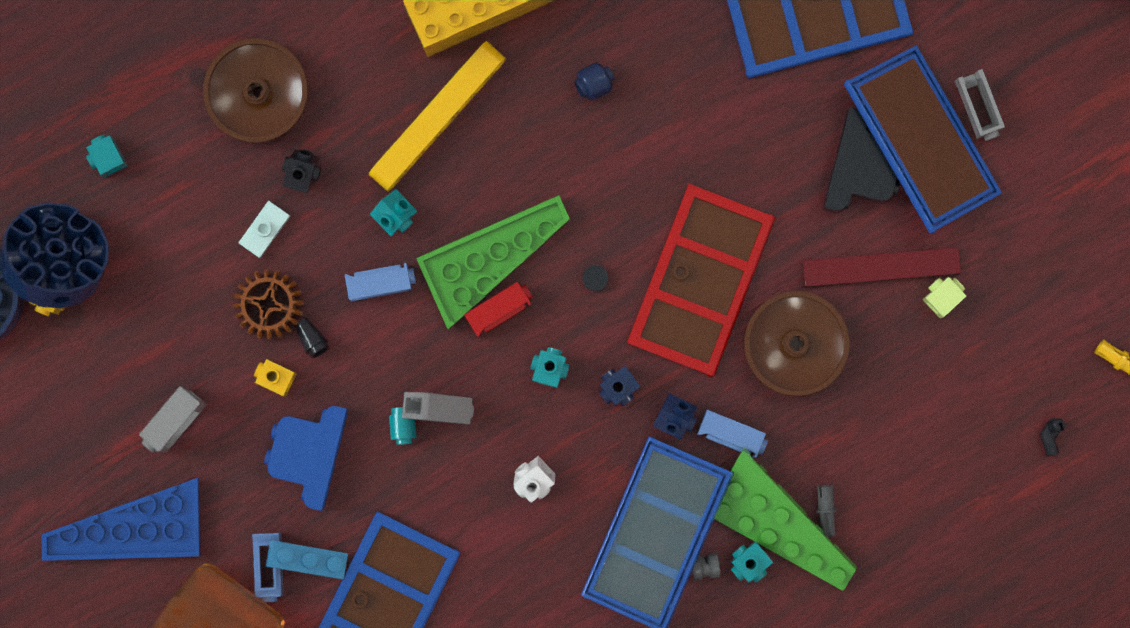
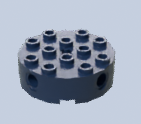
(53, 255)

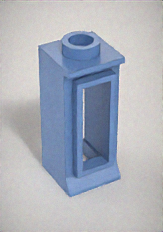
(380, 282)
(732, 433)
(271, 593)

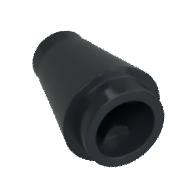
(311, 338)

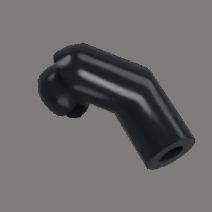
(1050, 433)

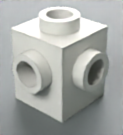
(533, 479)

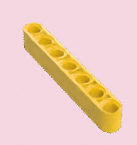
(437, 116)

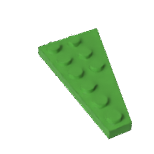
(477, 263)
(773, 519)

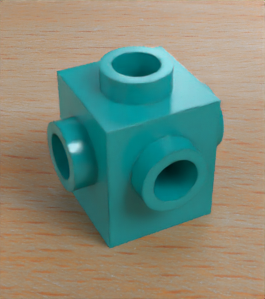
(394, 213)
(553, 377)
(760, 560)

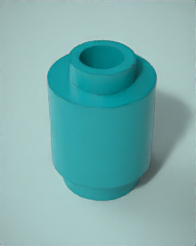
(401, 429)

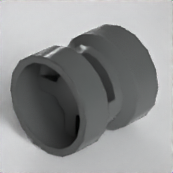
(706, 567)

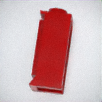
(499, 308)

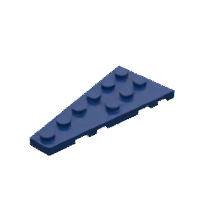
(145, 528)

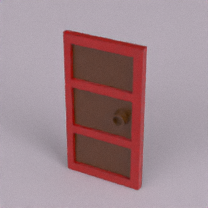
(701, 280)

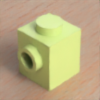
(944, 296)

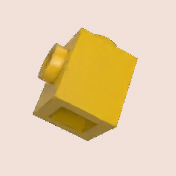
(274, 377)

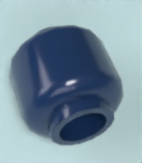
(594, 81)

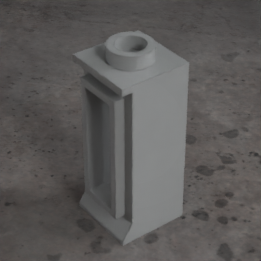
(979, 80)

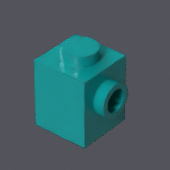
(105, 156)

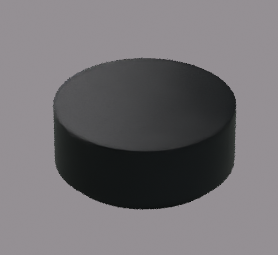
(595, 278)

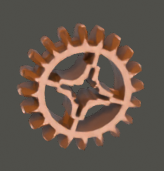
(265, 316)

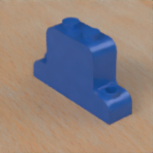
(307, 453)

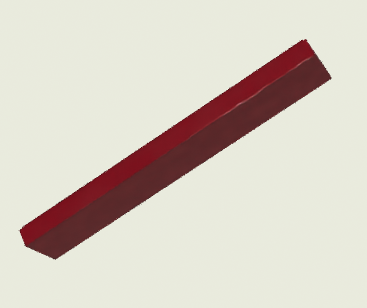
(881, 267)

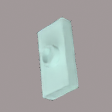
(264, 229)

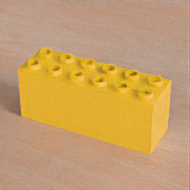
(450, 22)

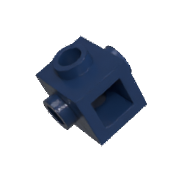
(627, 381)
(676, 416)

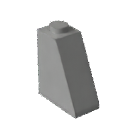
(437, 408)

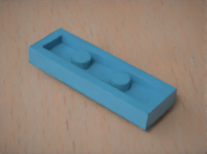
(306, 560)

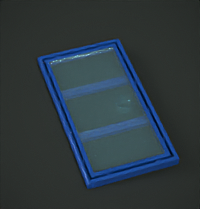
(657, 534)

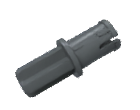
(826, 509)

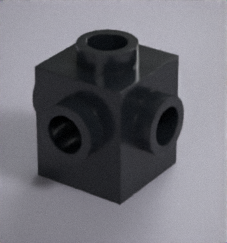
(301, 170)

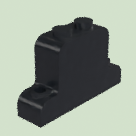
(859, 168)

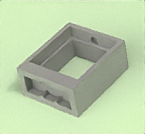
(172, 420)

